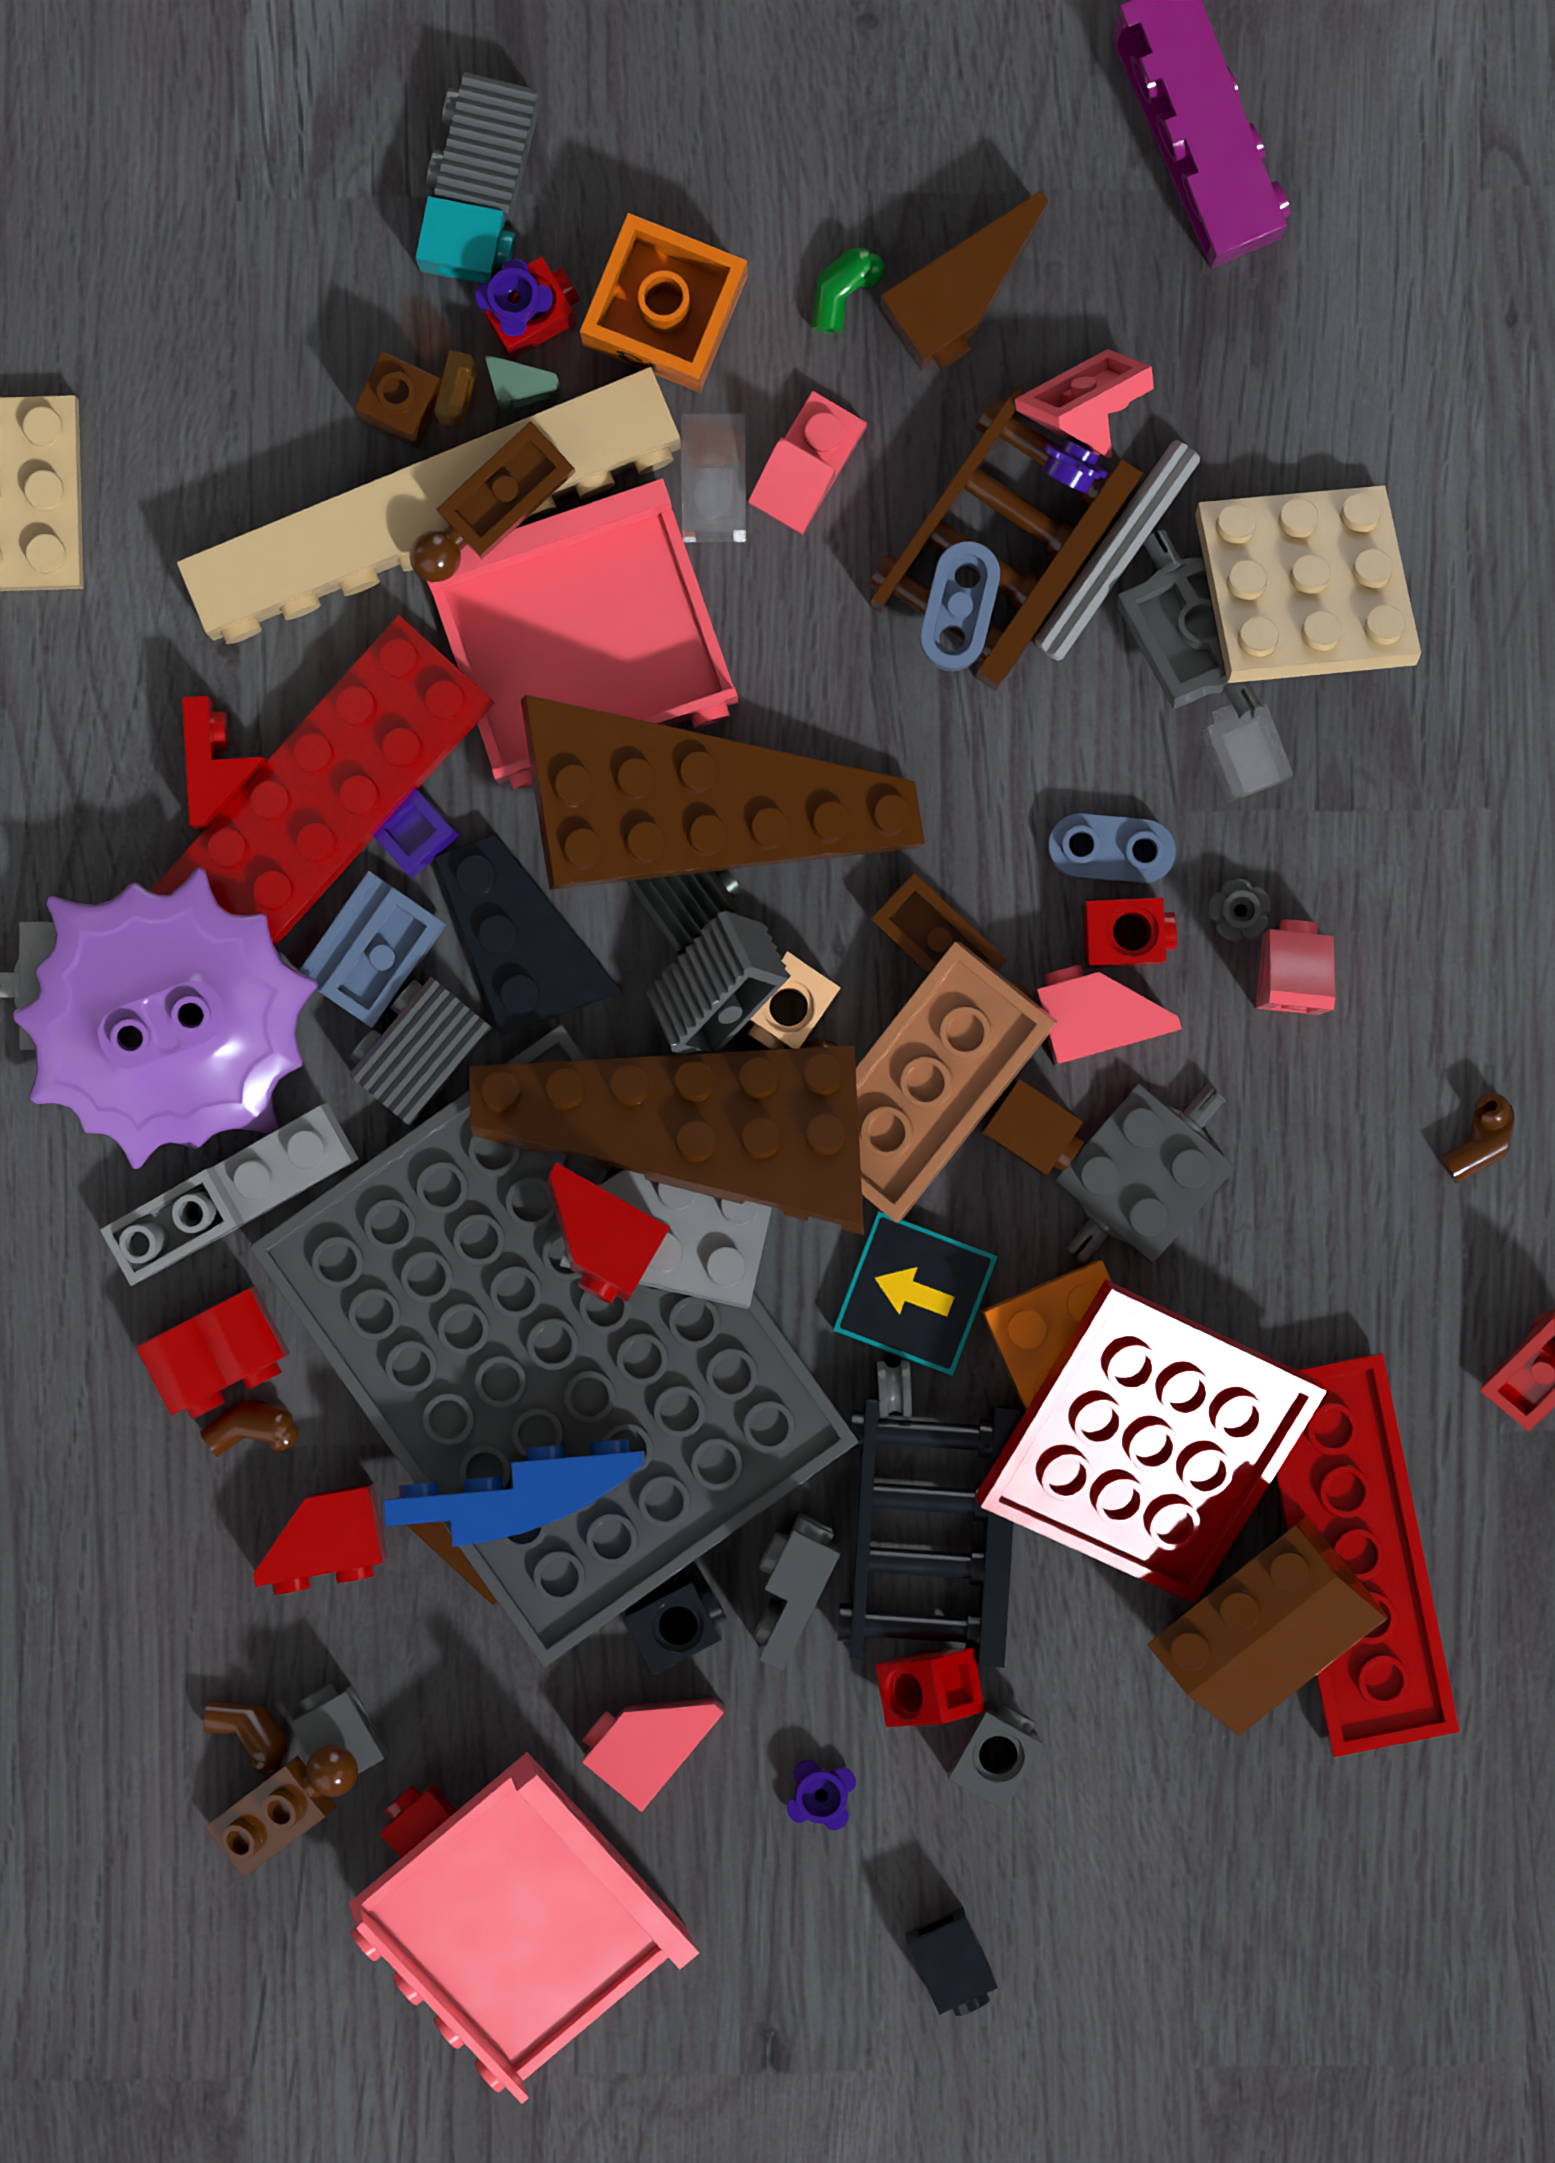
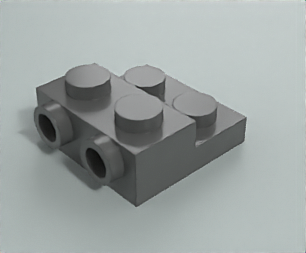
(797, 1572)

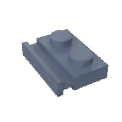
(372, 949)

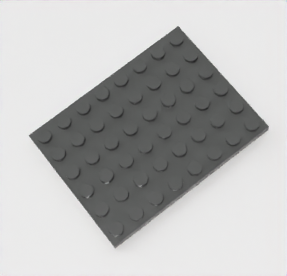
(470, 1342)

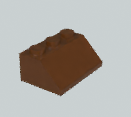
(1268, 1628)

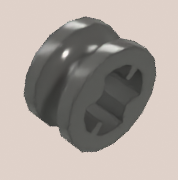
(894, 1389)

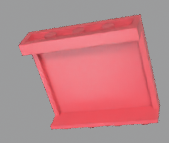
(588, 616)
(517, 1925)

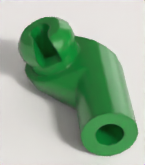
(837, 281)

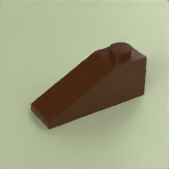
(950, 296)

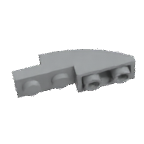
(229, 1194)

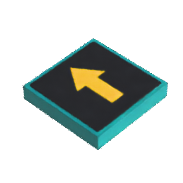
(915, 1293)

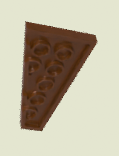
(666, 801)
(716, 1124)

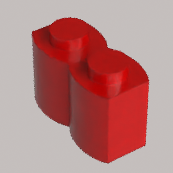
(214, 1352)

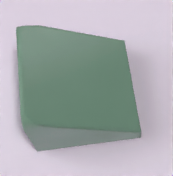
(520, 384)

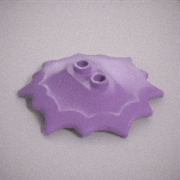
(136, 968)

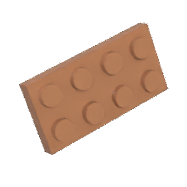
(939, 1074)

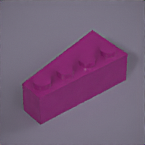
(1200, 126)

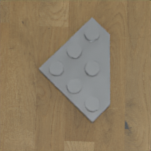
(710, 1241)

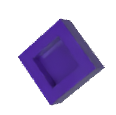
(415, 833)

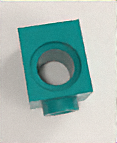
(463, 241)

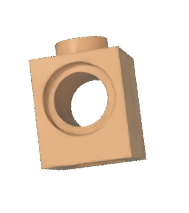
(816, 991)

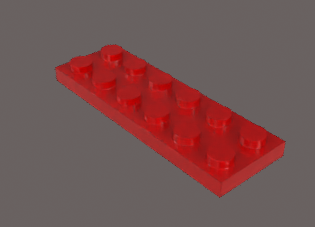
(334, 781)
(1356, 1491)

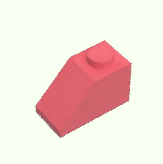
(1296, 969)
(1097, 1014)
(647, 1744)

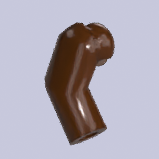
(1488, 1138)
(254, 1421)
(254, 1728)

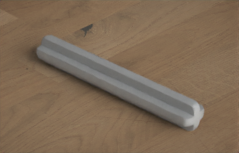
(1117, 550)

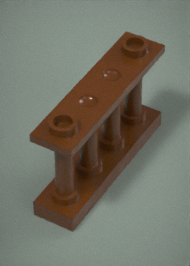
(1066, 542)

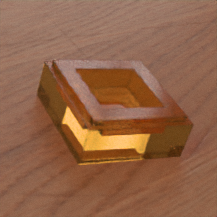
(456, 389)

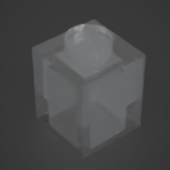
(1245, 754)

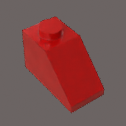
(603, 1235)

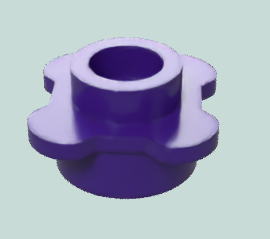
(514, 278)
(1073, 464)
(829, 1811)

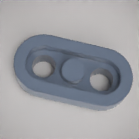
(960, 607)
(1111, 849)

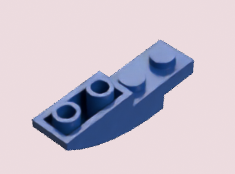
(542, 1492)

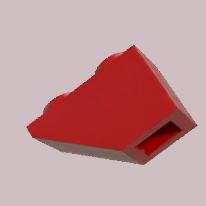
(326, 1535)

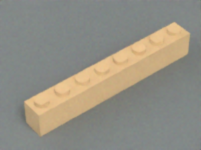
(374, 525)

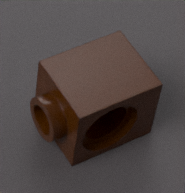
(399, 399)
(1035, 1129)

